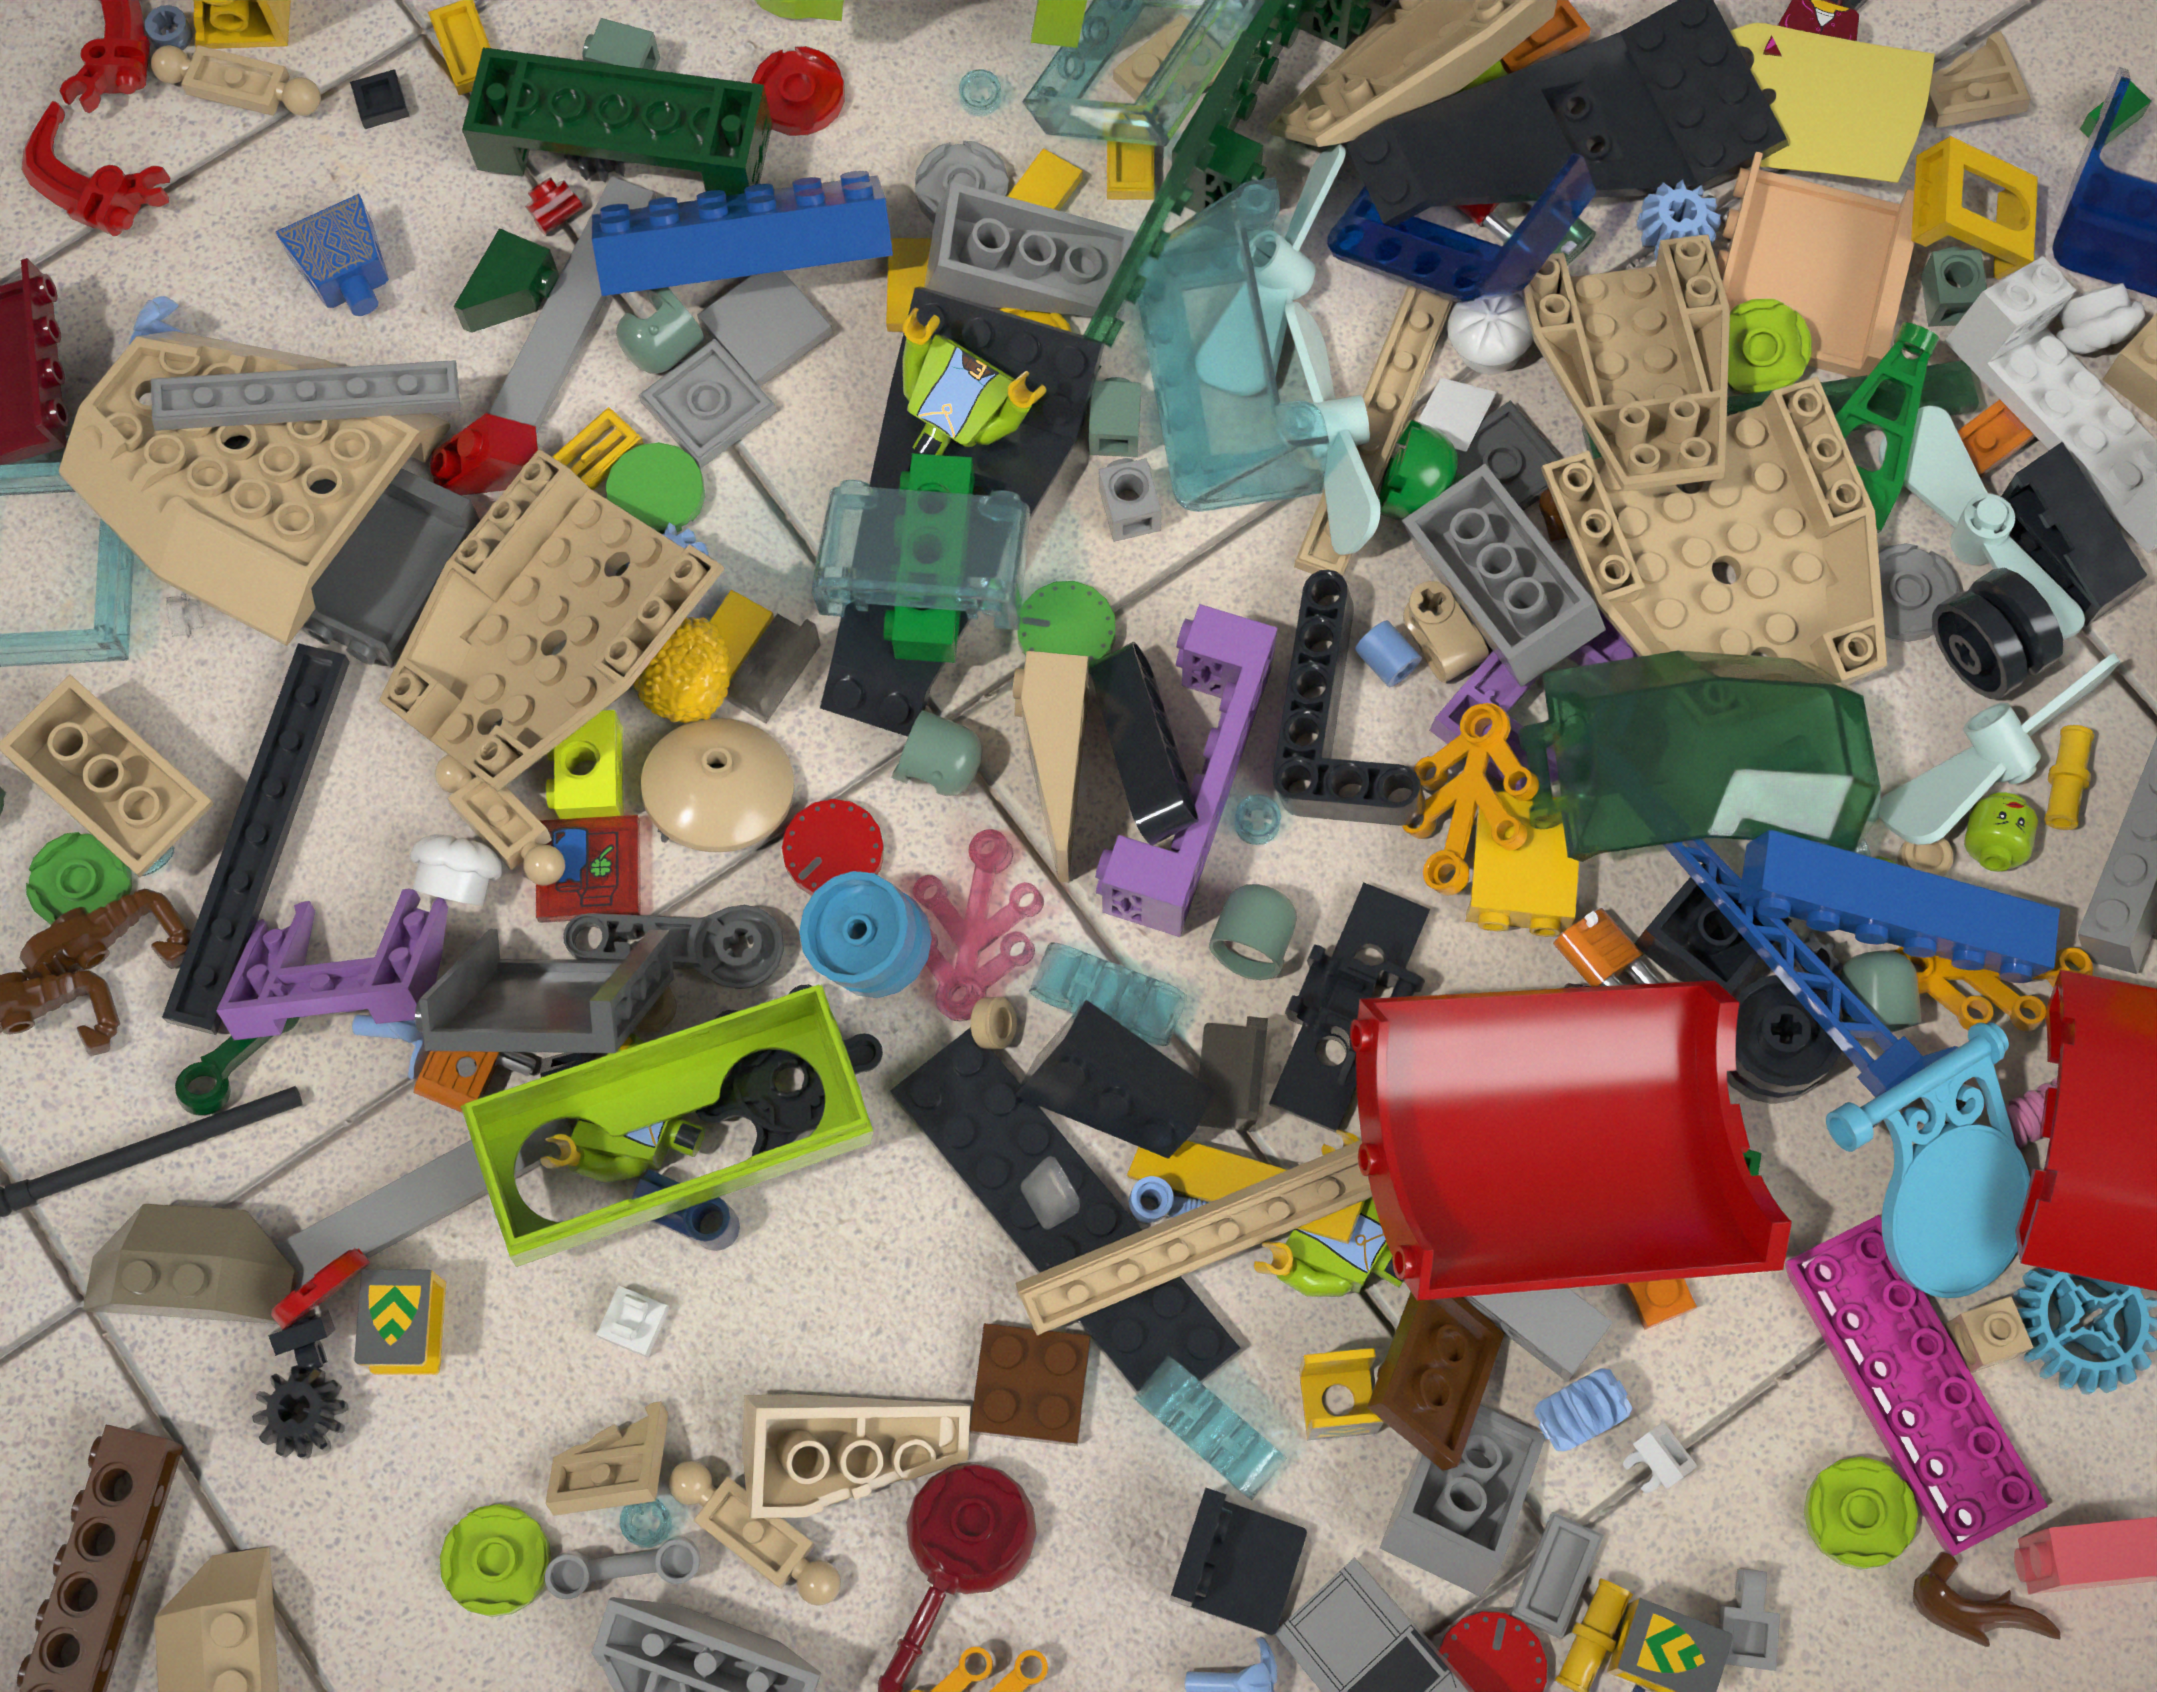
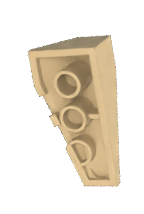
(834, 1448)

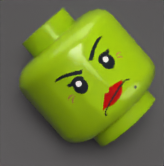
(2001, 831)

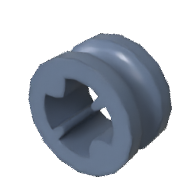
(165, 16)

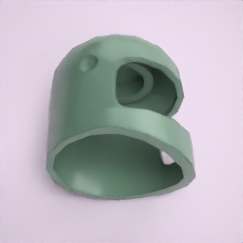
(662, 338)
(940, 754)
(1258, 919)
(1886, 986)

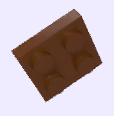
(1030, 1385)

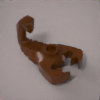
(83, 938)
(29, 999)

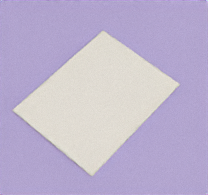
(1457, 410)

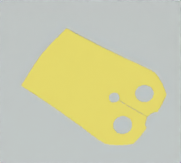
(1840, 100)

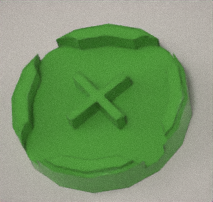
(657, 485)

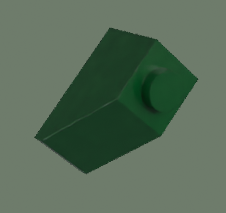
(506, 282)

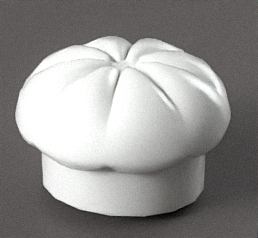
(2099, 319)
(1490, 333)
(454, 868)

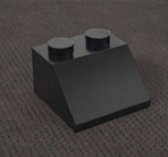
(1697, 940)

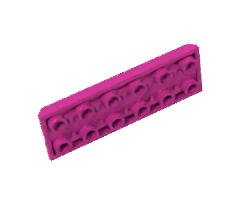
(1914, 1389)

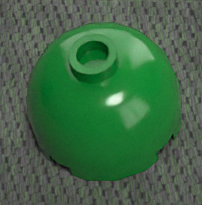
(1418, 471)

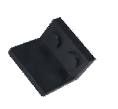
(1238, 1564)

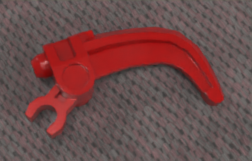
(113, 62)
(101, 202)

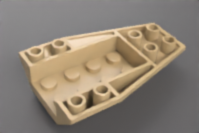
(1405, 62)
(1642, 360)

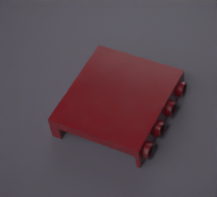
(30, 369)

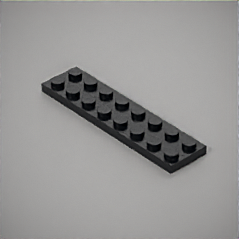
(993, 1144)

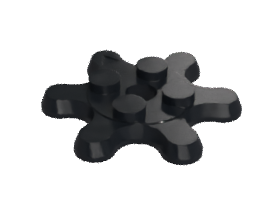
(776, 1114)

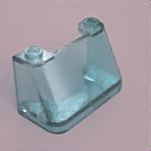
(922, 551)

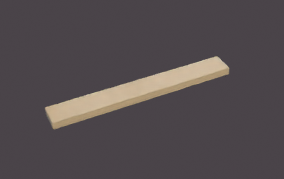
(1388, 405)
(1194, 1239)

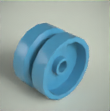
(865, 934)

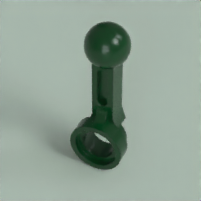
(219, 1066)

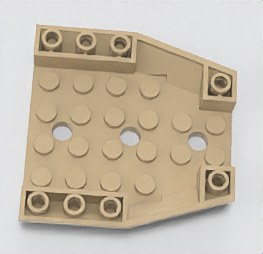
(1782, 518)
(226, 520)
(515, 590)

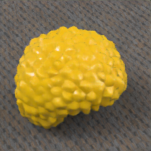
(687, 674)

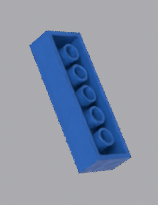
(740, 233)

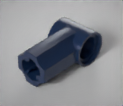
(688, 1221)

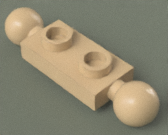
(235, 80)
(501, 822)
(763, 1543)

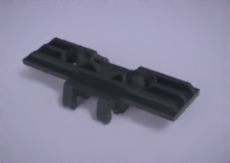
(1331, 1002)

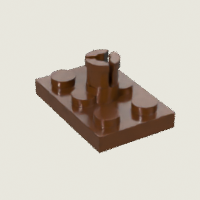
(1436, 1376)

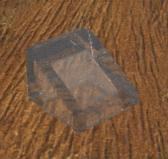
(1050, 1194)

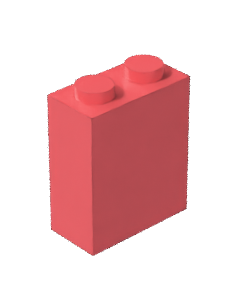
(2088, 1556)

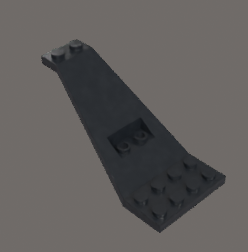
(1659, 94)
(863, 672)

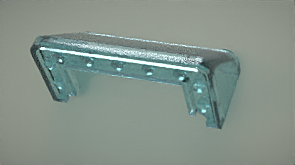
(1214, 365)

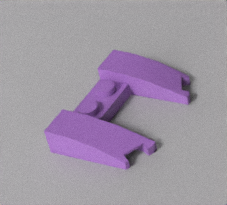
(1497, 686)
(277, 986)

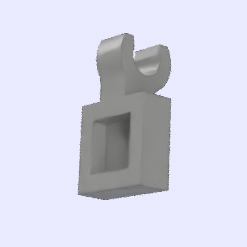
(1752, 1629)

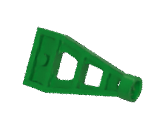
(1886, 483)

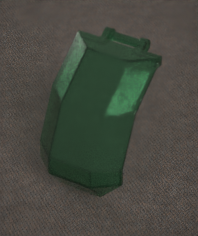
(1700, 752)

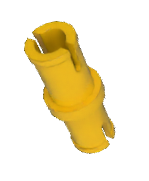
(2069, 777)
(1594, 1636)

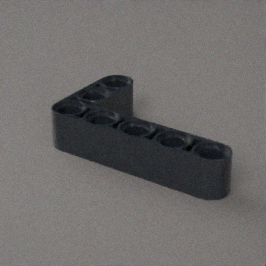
(1320, 717)

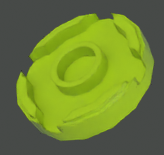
(1766, 346)
(1860, 1513)
(495, 1560)

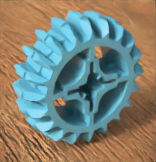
(2100, 1336)

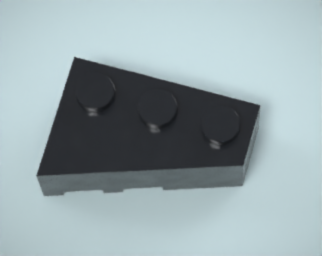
(2072, 533)
(1116, 1083)

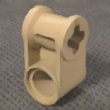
(1448, 639)

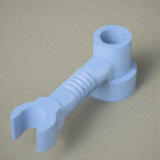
(1162, 1194)

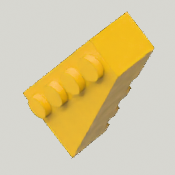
(241, 23)

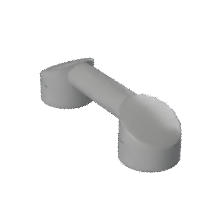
(573, 1571)

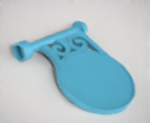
(1960, 1183)

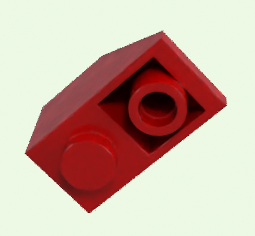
(484, 455)

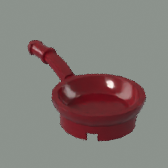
(969, 1536)

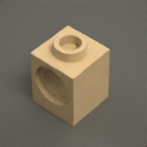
(1989, 1334)

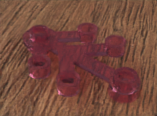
(976, 931)

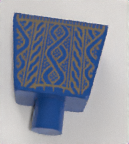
(338, 255)

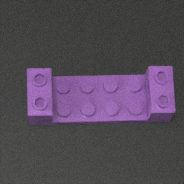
(1230, 661)

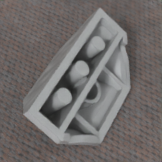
(681, 1650)

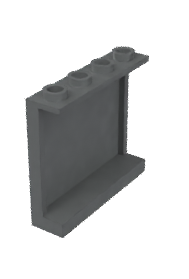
(388, 567)
(543, 1003)

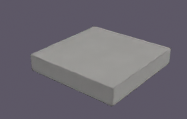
(765, 324)
(707, 403)

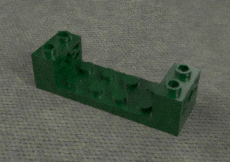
(1277, 25)
(616, 115)

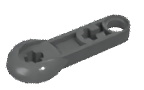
(695, 942)

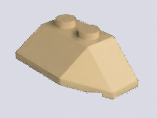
(220, 1628)

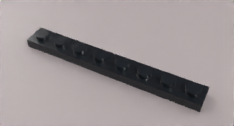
(256, 837)

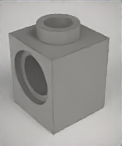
(1133, 517)

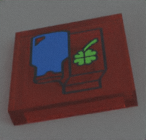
(599, 870)

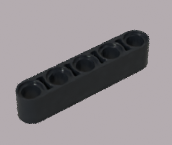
(1143, 744)

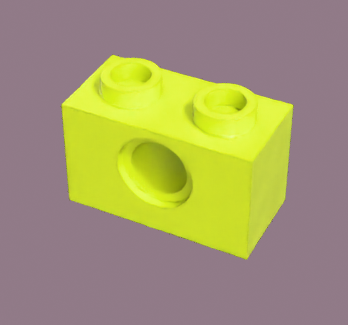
(601, 789)

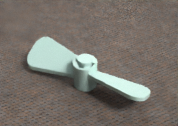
(1278, 264)
(1948, 483)
(1348, 489)
(2001, 752)

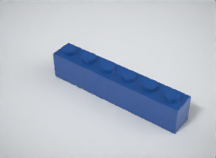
(1899, 906)

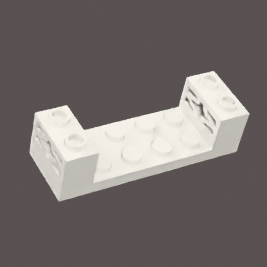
(2056, 396)

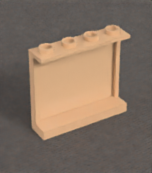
(1823, 255)

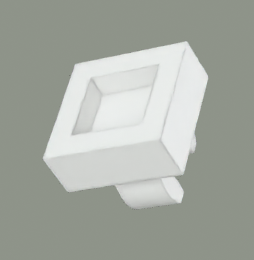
(633, 1321)
(1663, 1455)

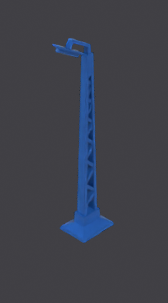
(1879, 1075)

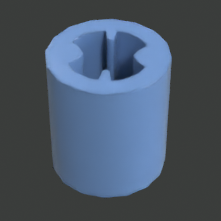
(1388, 653)

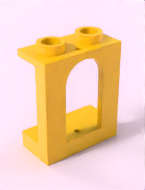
(1940, 209)

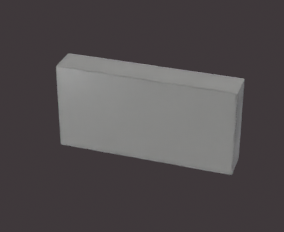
(1556, 1575)

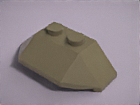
(190, 1266)

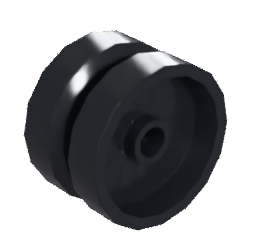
(1997, 633)
(1773, 1069)

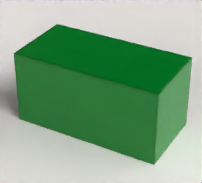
(2130, 111)

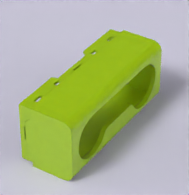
(656, 1085)

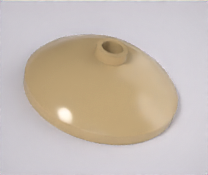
(720, 806)

